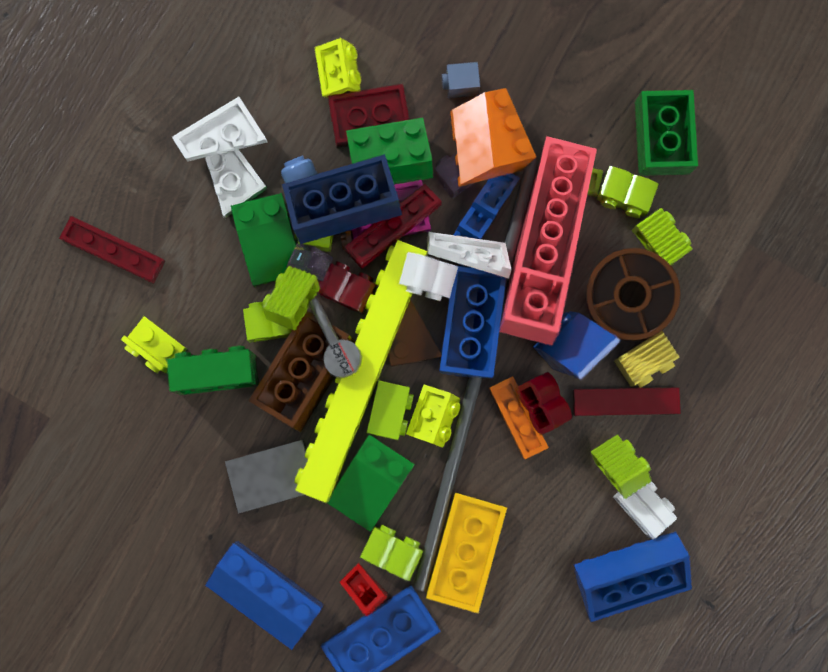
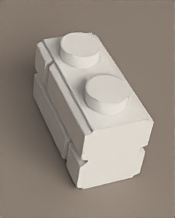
(648, 510)

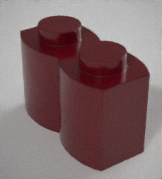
(347, 288)
(544, 403)

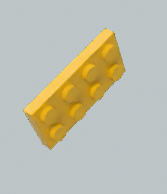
(466, 553)

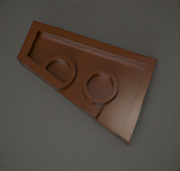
(412, 340)

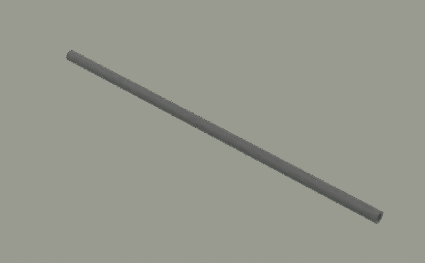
(469, 402)

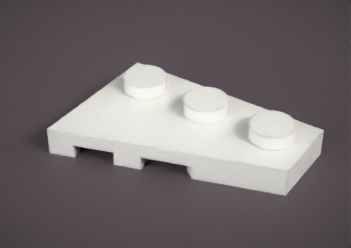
(220, 132)
(233, 179)
(472, 252)

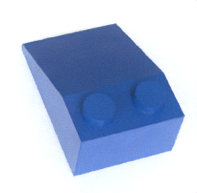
(577, 345)

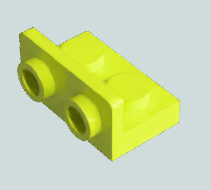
(337, 67)
(152, 344)
(434, 416)

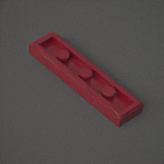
(386, 232)
(112, 249)
(626, 401)

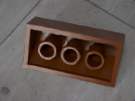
(297, 375)

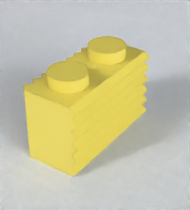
(646, 359)

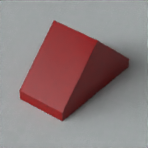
(364, 589)

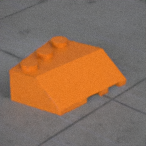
(489, 138)

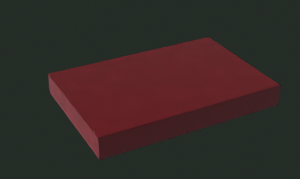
(366, 109)

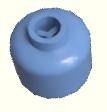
(298, 169)

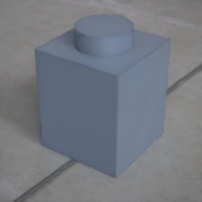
(461, 80)

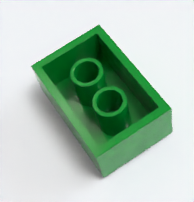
(666, 132)
(402, 143)
(212, 371)

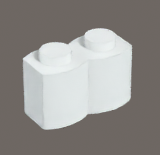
(428, 275)

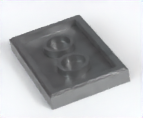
(266, 476)

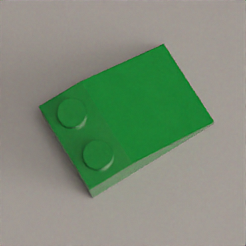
(264, 237)
(370, 483)

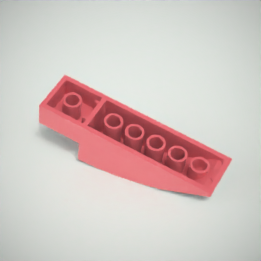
(548, 242)

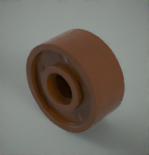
(613, 313)

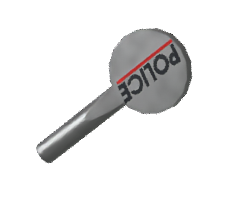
(342, 356)

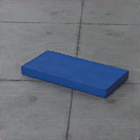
(383, 636)

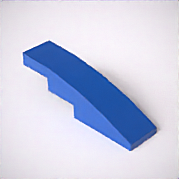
(486, 207)

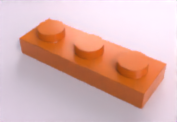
(517, 418)

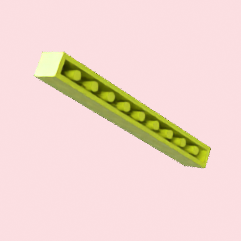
(354, 392)

